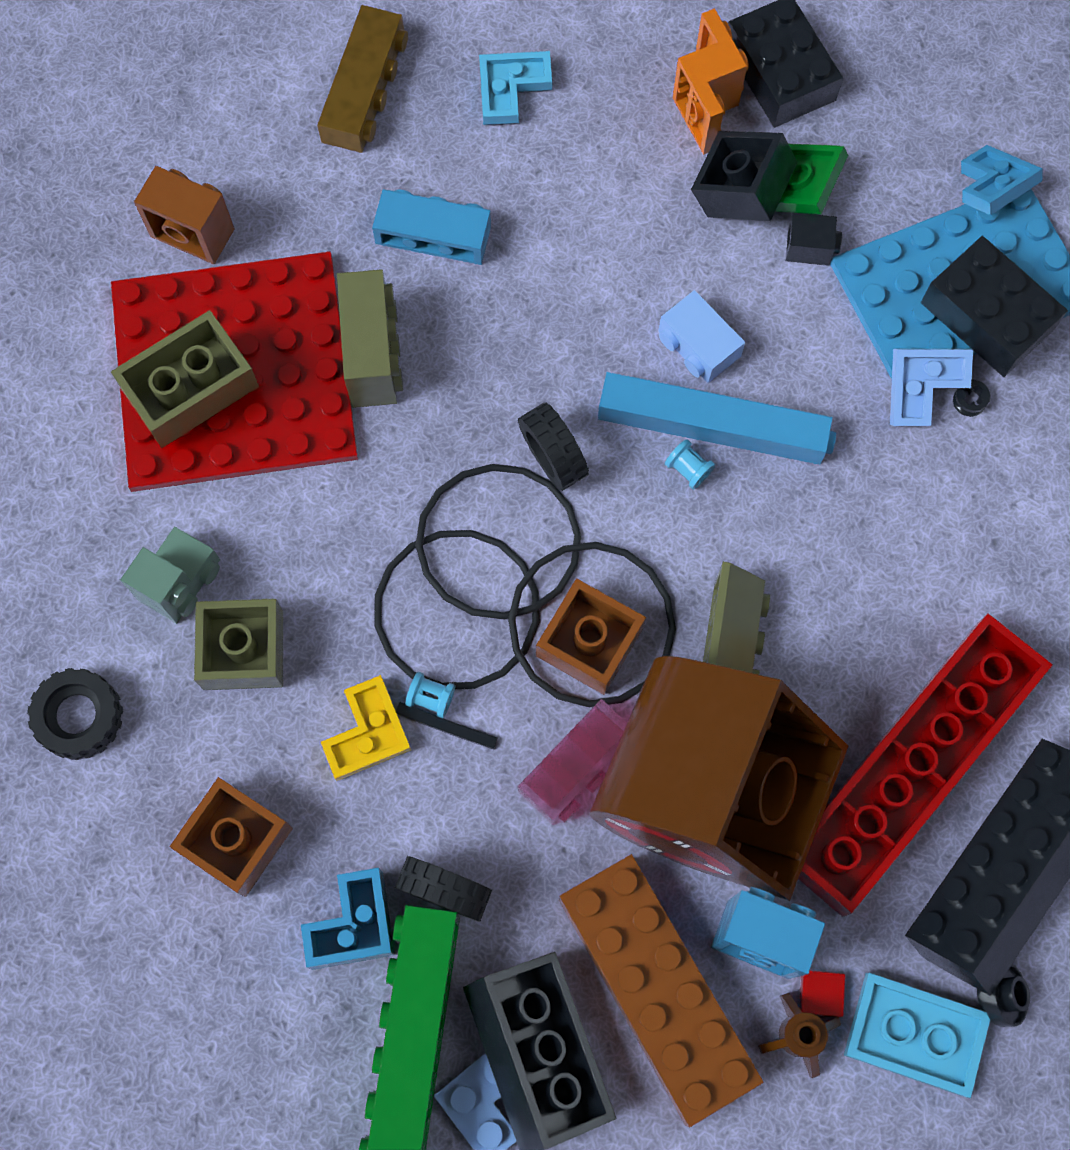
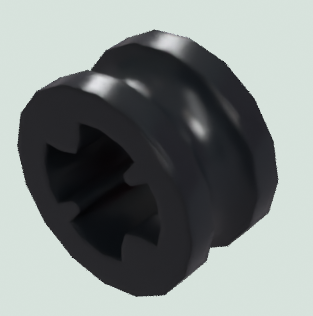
(982, 401)

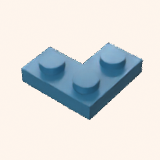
(998, 178)

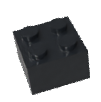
(744, 175)

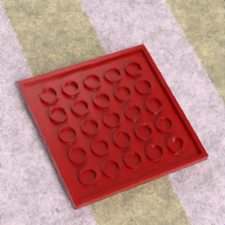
(288, 332)

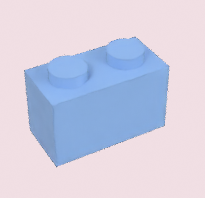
(700, 337)

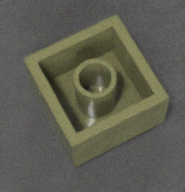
(238, 644)

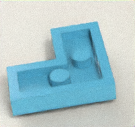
(505, 76)

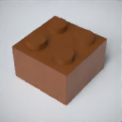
(185, 214)
(590, 636)
(231, 837)

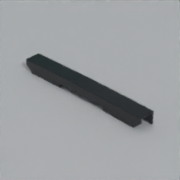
(446, 726)

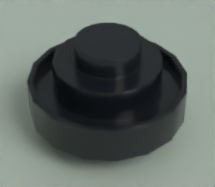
(1008, 1001)

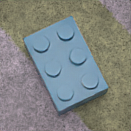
(768, 933)

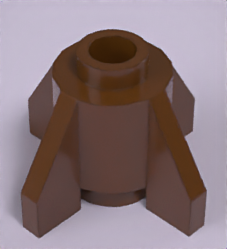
(789, 1035)

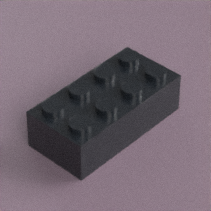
(539, 1053)

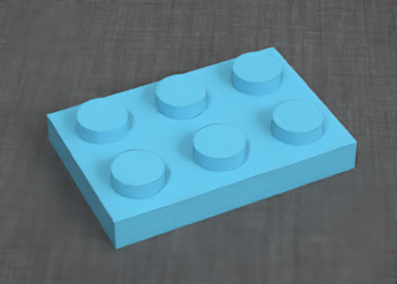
(917, 1035)

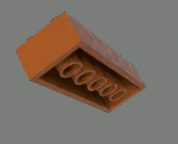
(660, 991)

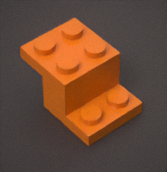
(709, 79)

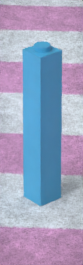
(716, 418)

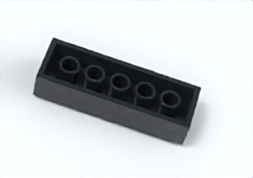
(1003, 876)

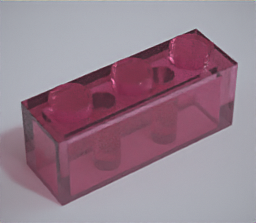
(574, 765)

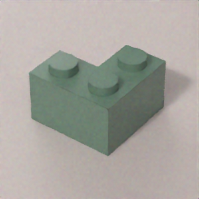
(172, 575)

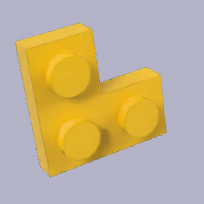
(375, 738)

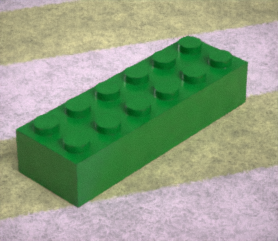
(413, 1028)

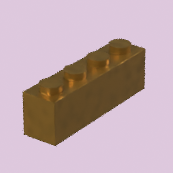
(362, 79)

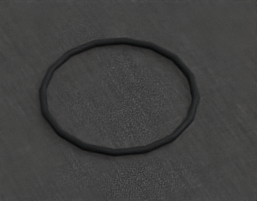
(480, 470)
(445, 534)
(529, 575)

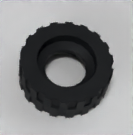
(553, 446)
(48, 699)
(443, 888)

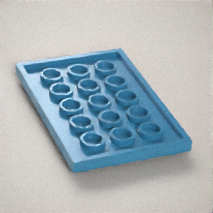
(893, 273)

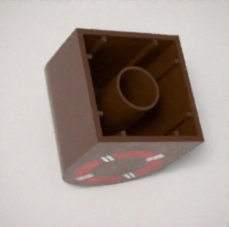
(721, 774)

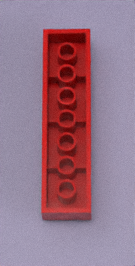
(919, 762)

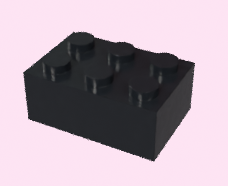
(785, 61)
(993, 306)

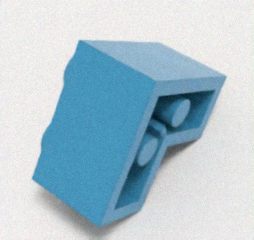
(361, 932)

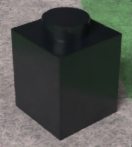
(812, 239)

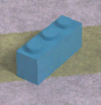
(432, 226)

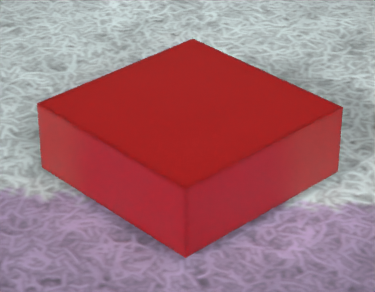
(822, 993)

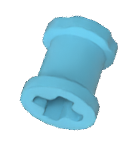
(689, 464)
(416, 697)

